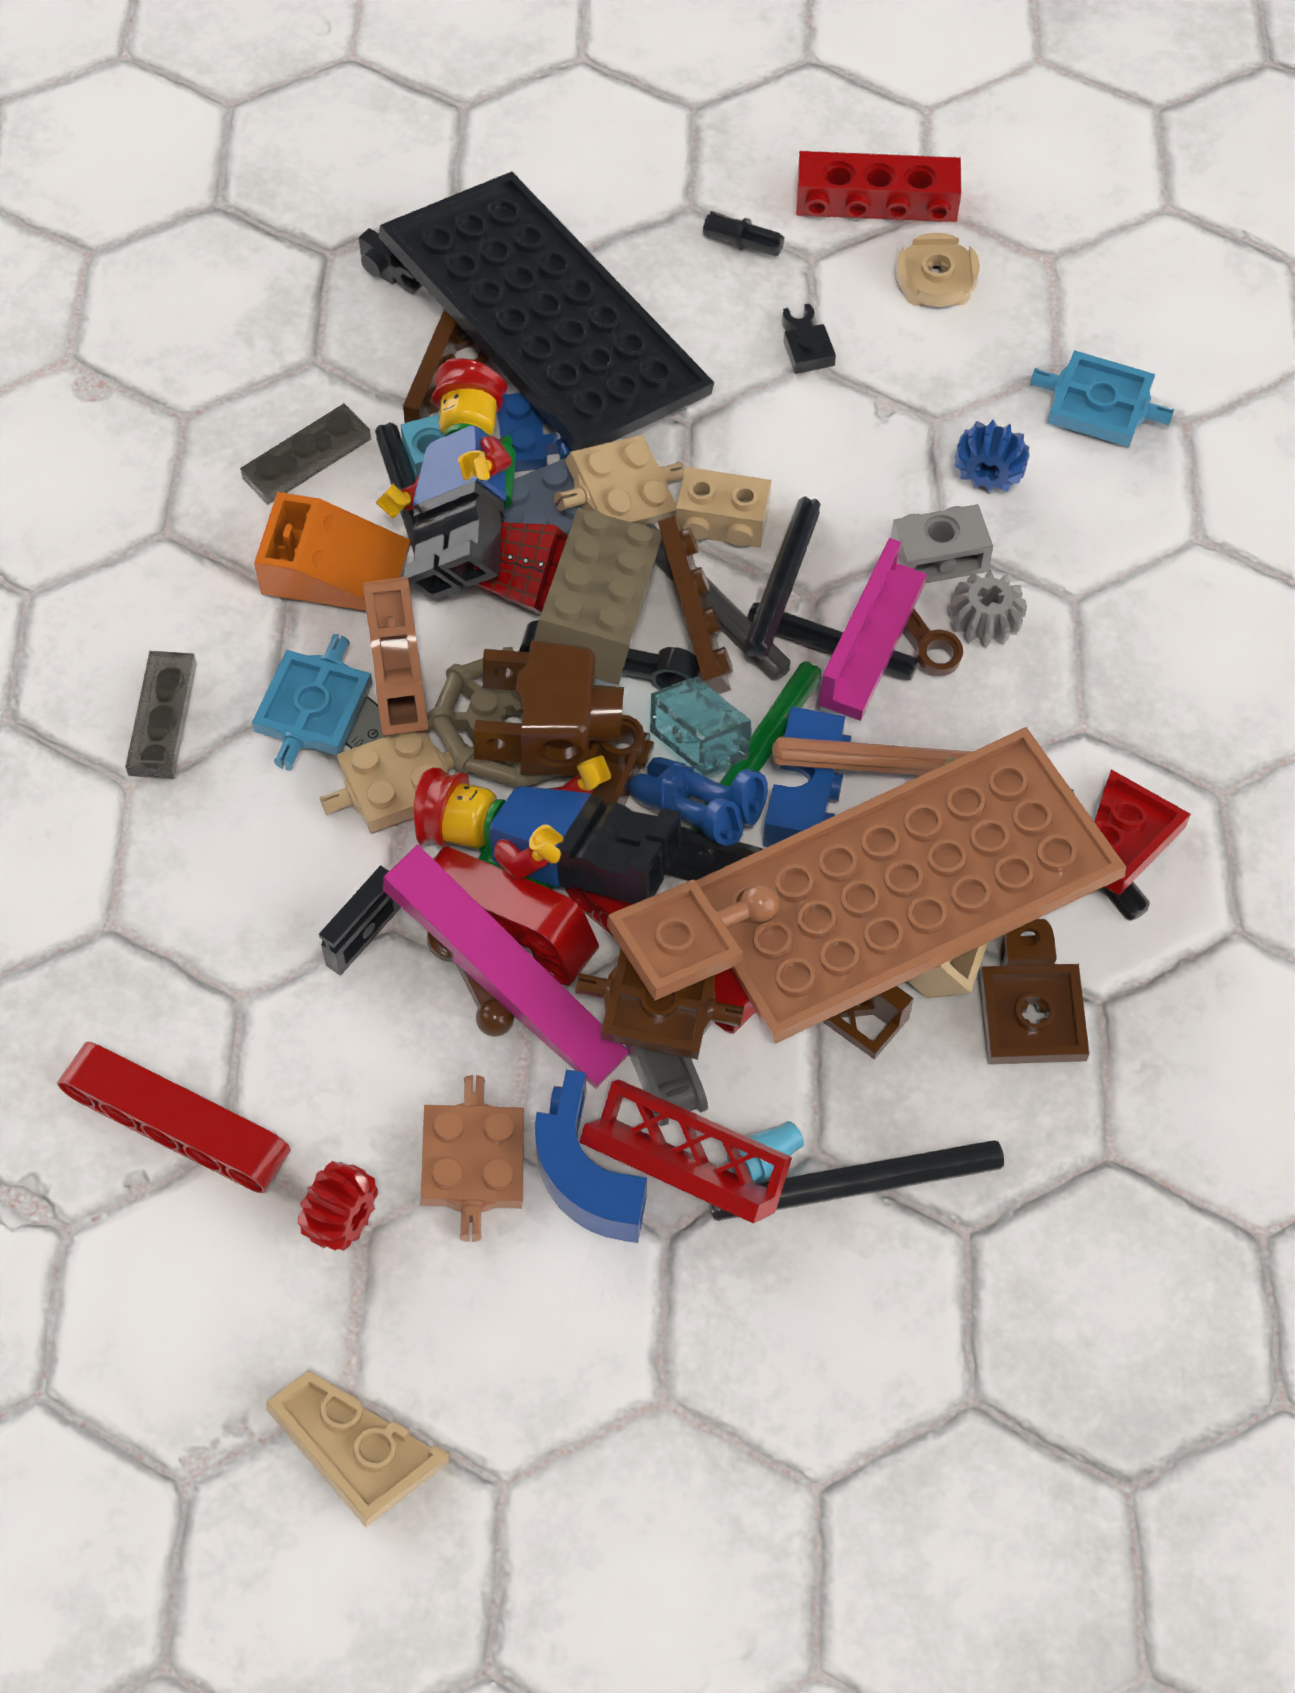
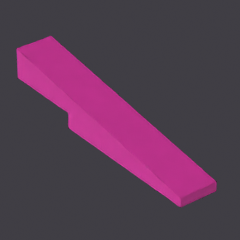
(502, 965)

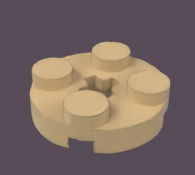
(937, 289)

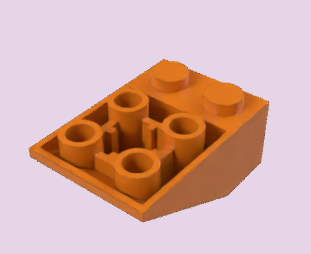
(324, 553)

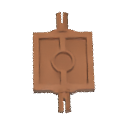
(472, 1157)

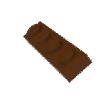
(700, 619)

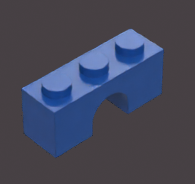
(805, 805)

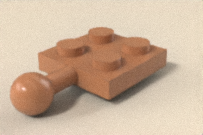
(682, 938)

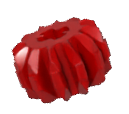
(337, 1205)

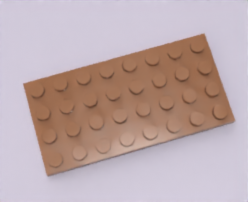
(911, 882)

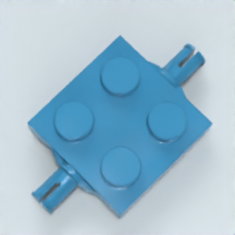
(1101, 398)
(312, 702)

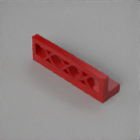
(680, 1168)

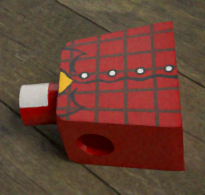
(526, 564)

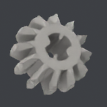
(988, 608)

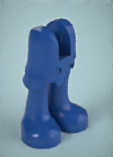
(673, 783)

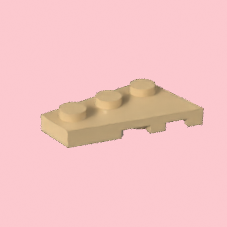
(353, 1449)

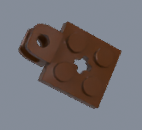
(1031, 977)

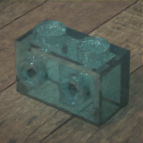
(700, 726)

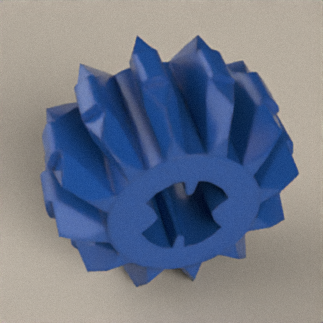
(992, 456)

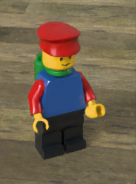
(461, 484)
(553, 832)

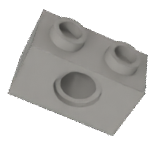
(944, 542)

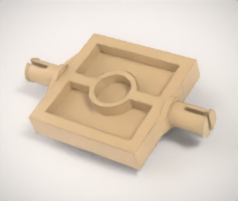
(621, 482)
(384, 777)

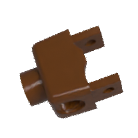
(558, 704)

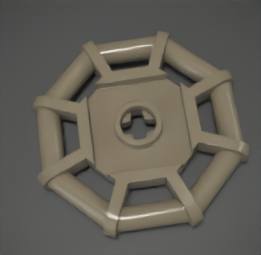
(484, 705)

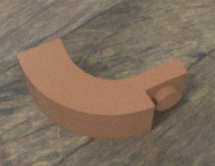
(395, 656)

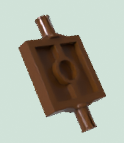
(662, 1025)

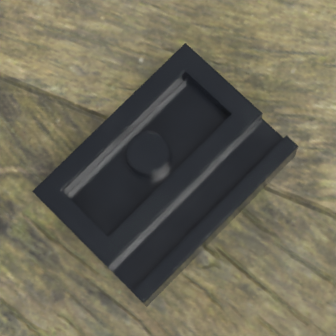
(357, 923)

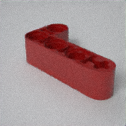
(531, 913)

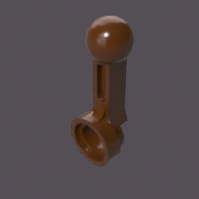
(923, 640)
(491, 1015)

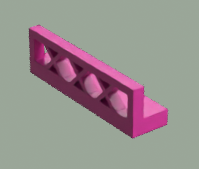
(871, 634)

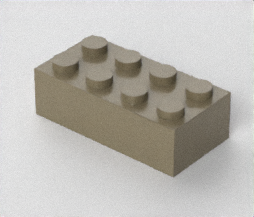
(600, 589)

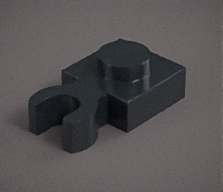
(381, 262)
(806, 344)

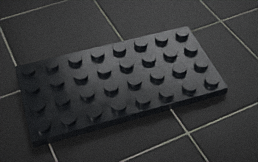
(546, 312)

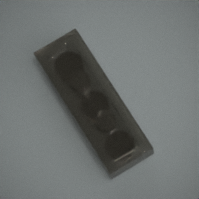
(306, 453)
(161, 715)

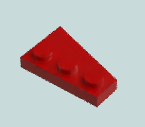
(1136, 825)

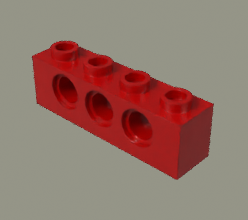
(878, 186)

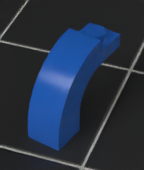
(587, 1193)

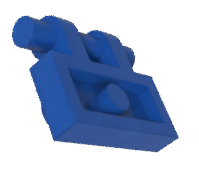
(525, 427)

